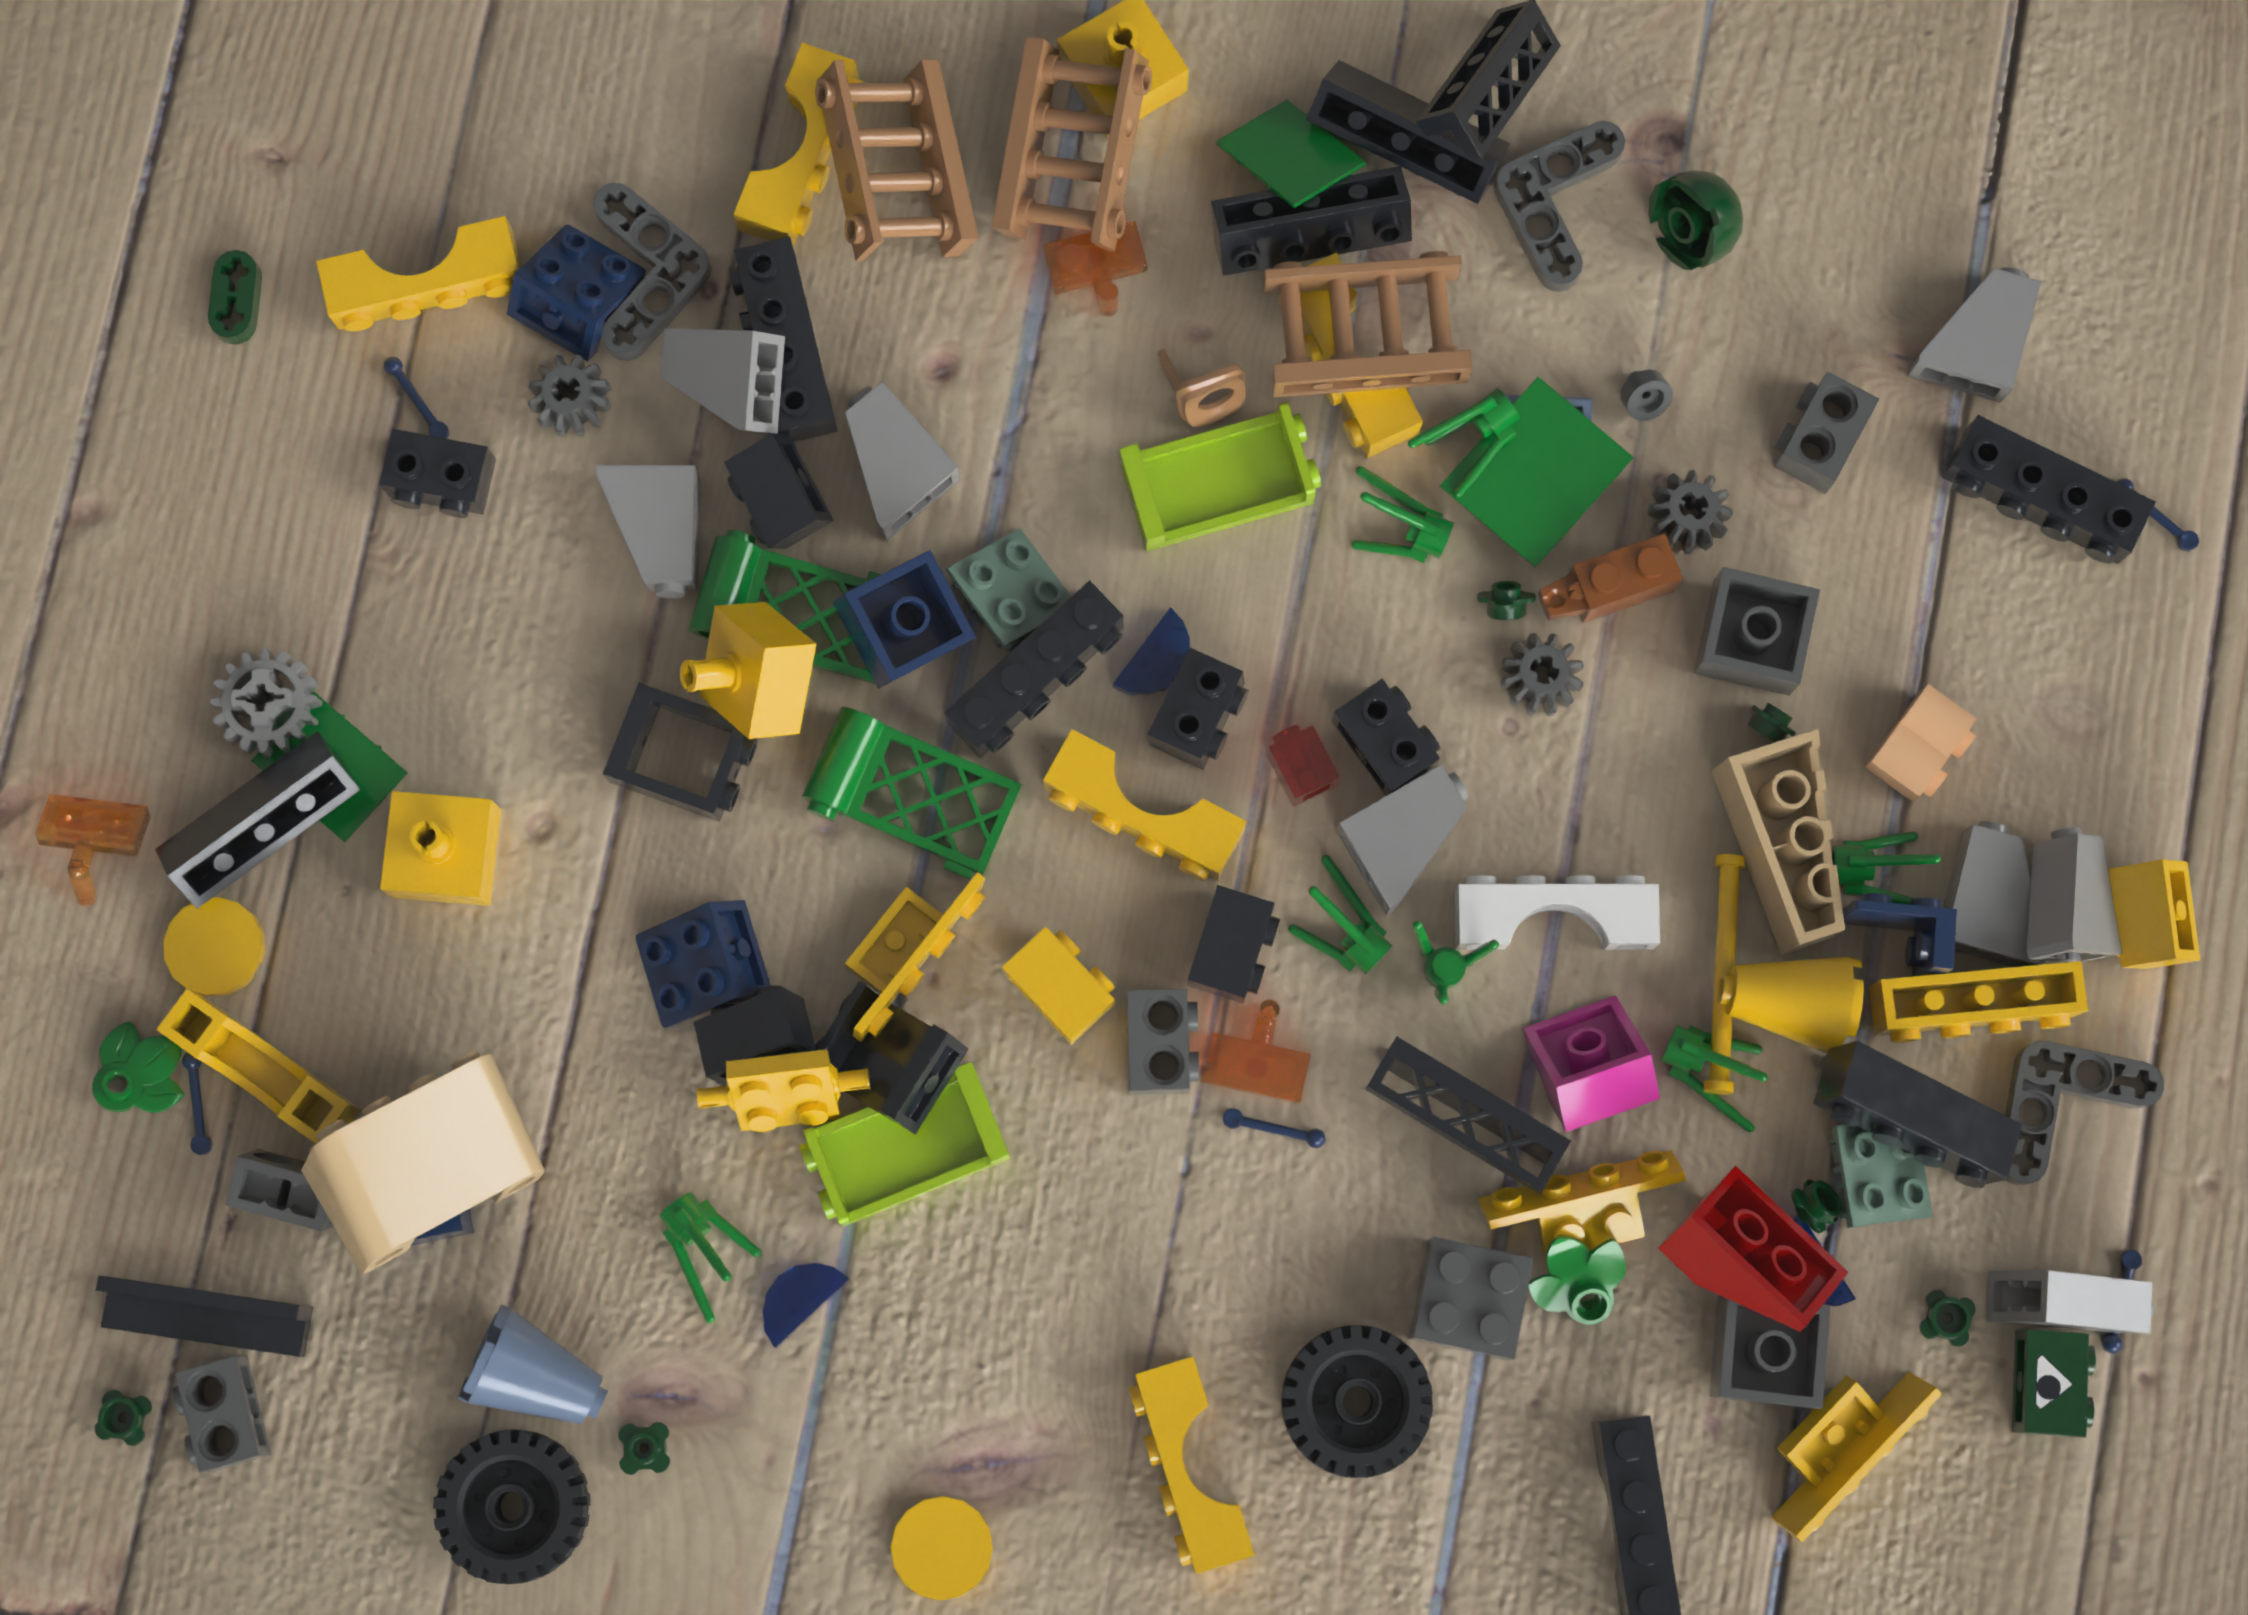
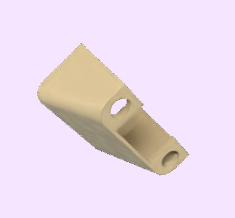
(421, 1159)

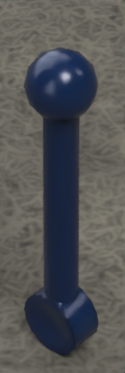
(394, 367)
(2185, 540)
(1233, 1119)
(200, 1143)
(2130, 1261)

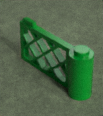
(738, 576)
(849, 767)

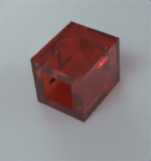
(1302, 764)

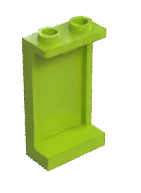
(1219, 478)
(879, 1164)

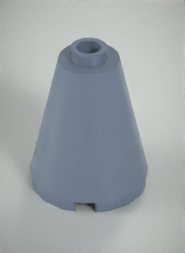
(530, 1373)

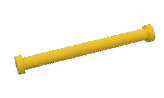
(1725, 956)

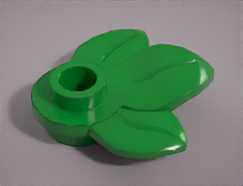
(143, 1066)
(1578, 1272)

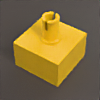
(1104, 43)
(754, 670)
(440, 848)

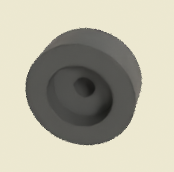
(1646, 394)

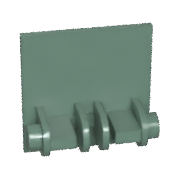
(1009, 588)
(1877, 1179)

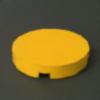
(214, 947)
(942, 1548)

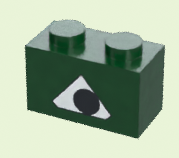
(2052, 1383)

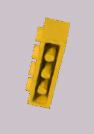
(1976, 999)

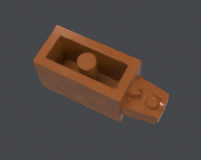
(1613, 581)

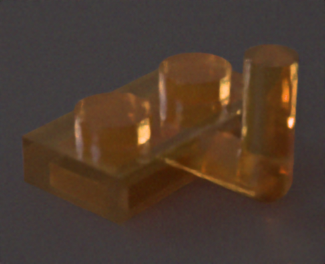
(1080, 264)
(91, 828)
(1257, 1064)

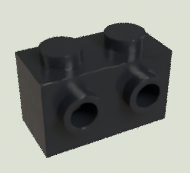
(437, 473)
(777, 492)
(1197, 709)
(1386, 737)
(1232, 944)
(761, 1026)

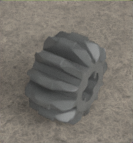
(564, 412)
(1692, 495)
(1557, 669)

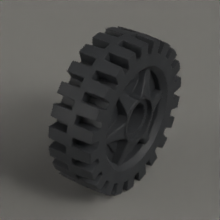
(1397, 1392)
(471, 1507)

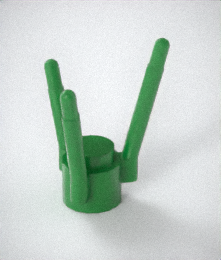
(1489, 416)
(1426, 530)
(1858, 864)
(1362, 944)
(1446, 965)
(1691, 1049)
(687, 1222)

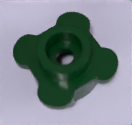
(1506, 600)
(1771, 722)
(1817, 1204)
(1961, 1312)
(108, 1418)
(633, 1458)

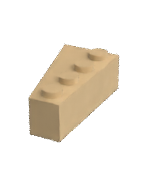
(1785, 836)

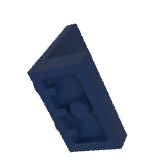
(572, 289)
(1934, 928)
(702, 961)

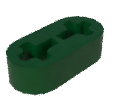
(224, 295)

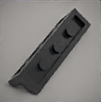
(1489, 65)
(1473, 1105)
(205, 1316)

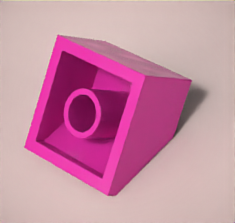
(1592, 1063)

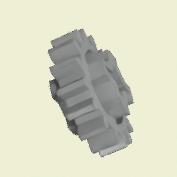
(264, 682)

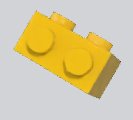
(2154, 914)
(1060, 984)

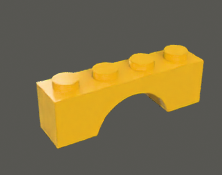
(778, 198)
(477, 265)
(1374, 417)
(1197, 837)
(255, 1065)
(1211, 1529)

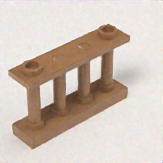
(1035, 115)
(931, 135)
(1346, 369)

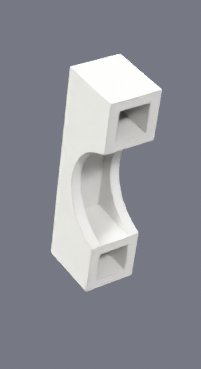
(1619, 913)

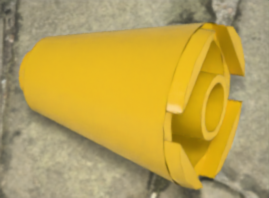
(1798, 999)

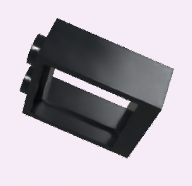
(633, 738)

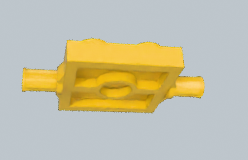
(783, 1090)

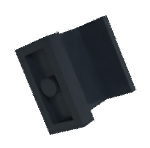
(905, 1061)

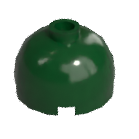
(1697, 218)

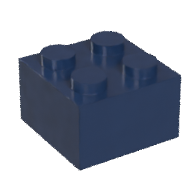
(903, 619)

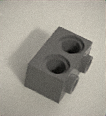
(1830, 435)
(1148, 1042)
(276, 1189)
(235, 1409)

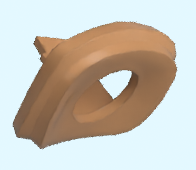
(1192, 391)

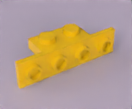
(900, 945)
(1588, 1203)
(1843, 1443)

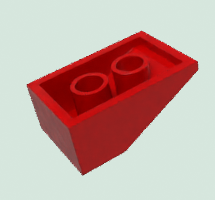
(1753, 1253)

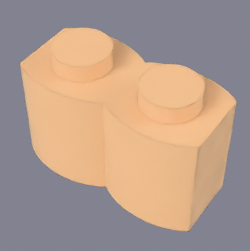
(1922, 743)

